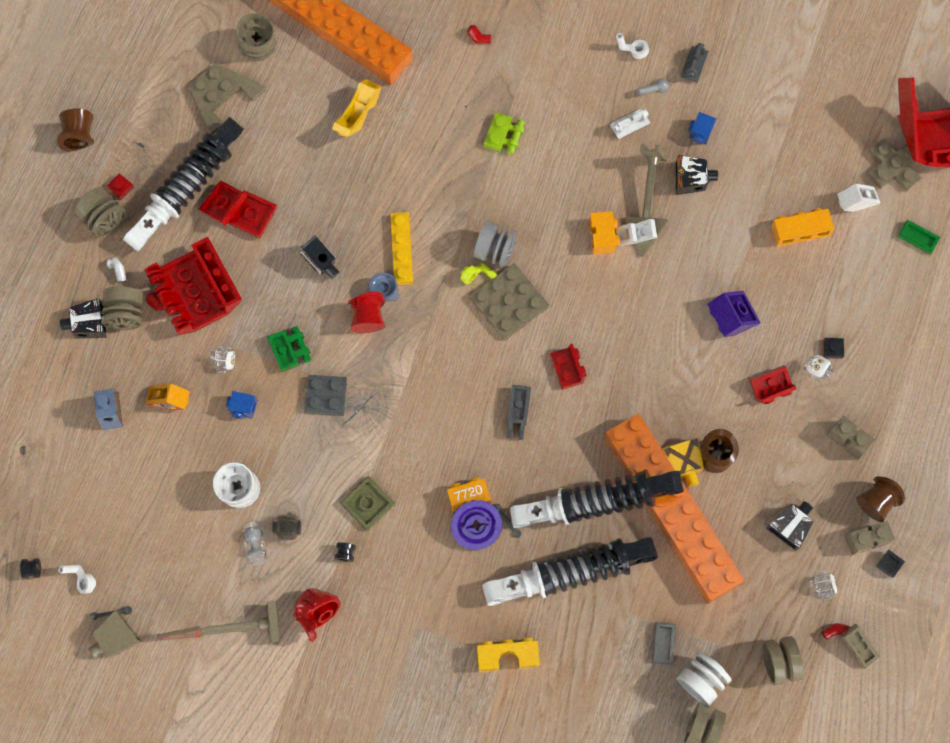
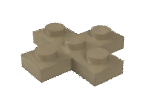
(893, 166)

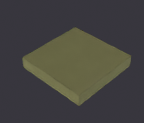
(367, 503)

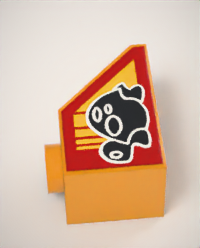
(167, 397)

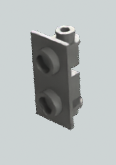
(694, 63)

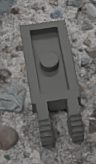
(518, 409)

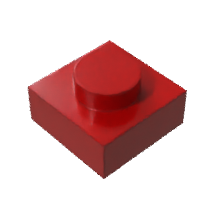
(120, 186)

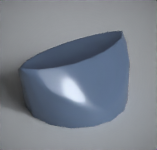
(385, 284)

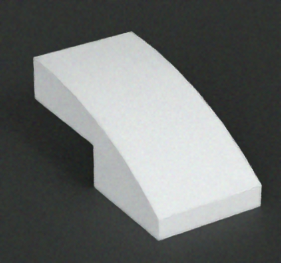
(637, 232)

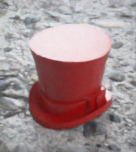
(367, 312)

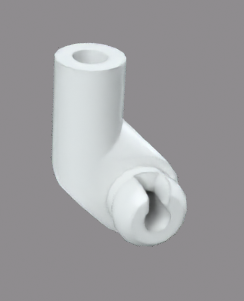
(119, 269)

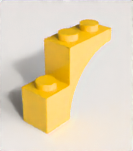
(355, 114)

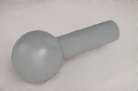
(660, 86)

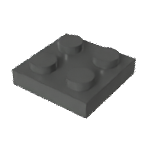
(326, 395)

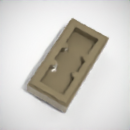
(859, 646)

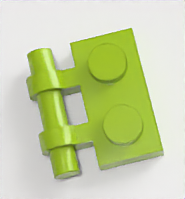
(498, 133)

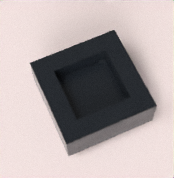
(833, 348)
(890, 563)

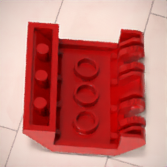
(195, 288)

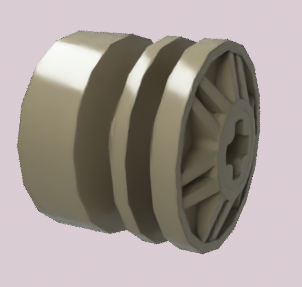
(252, 28)
(99, 212)
(122, 308)

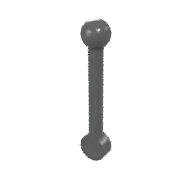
(517, 533)
(128, 610)

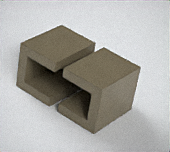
(859, 440)
(863, 539)

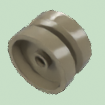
(782, 660)
(701, 727)

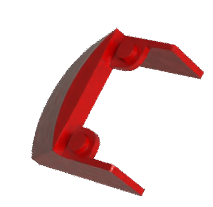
(926, 131)

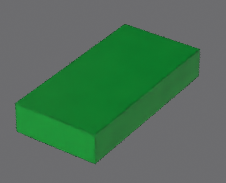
(919, 237)

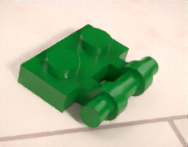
(284, 352)

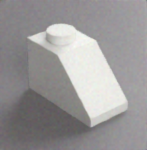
(858, 197)

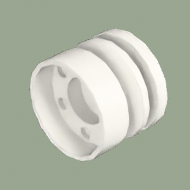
(229, 477)
(706, 676)

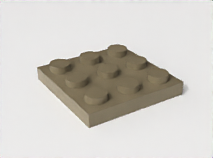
(509, 301)

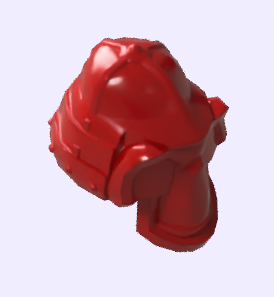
(315, 609)

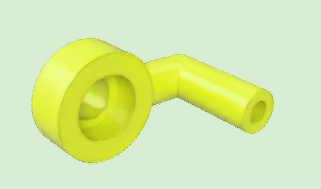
(468, 274)

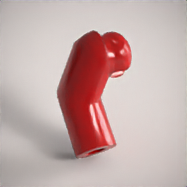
(477, 36)
(154, 302)
(834, 629)

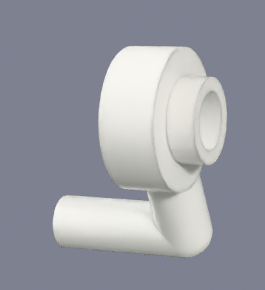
(638, 45)
(85, 582)

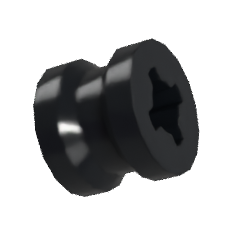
(345, 552)
(30, 568)

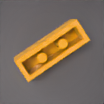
(802, 227)

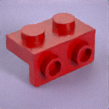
(772, 385)

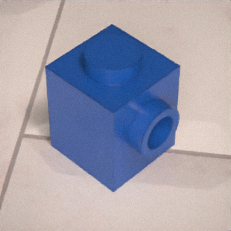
(701, 128)
(241, 405)

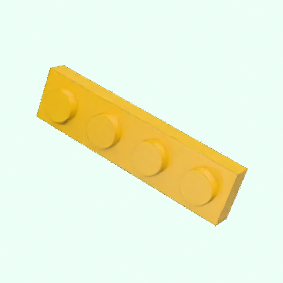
(401, 248)

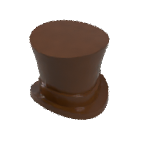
(75, 130)
(719, 450)
(881, 498)

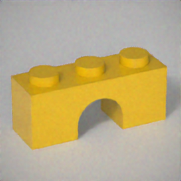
(524, 651)

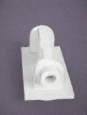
(630, 123)

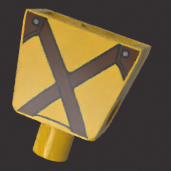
(687, 459)

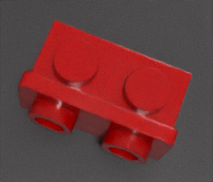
(568, 367)

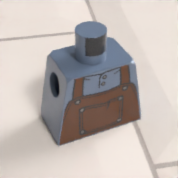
(108, 406)

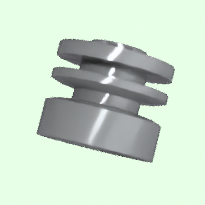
(495, 244)

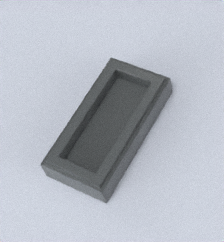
(663, 643)

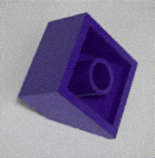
(733, 313)

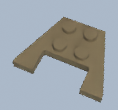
(215, 88)

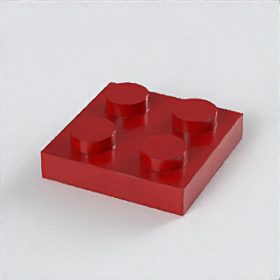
(223, 202)
(253, 215)

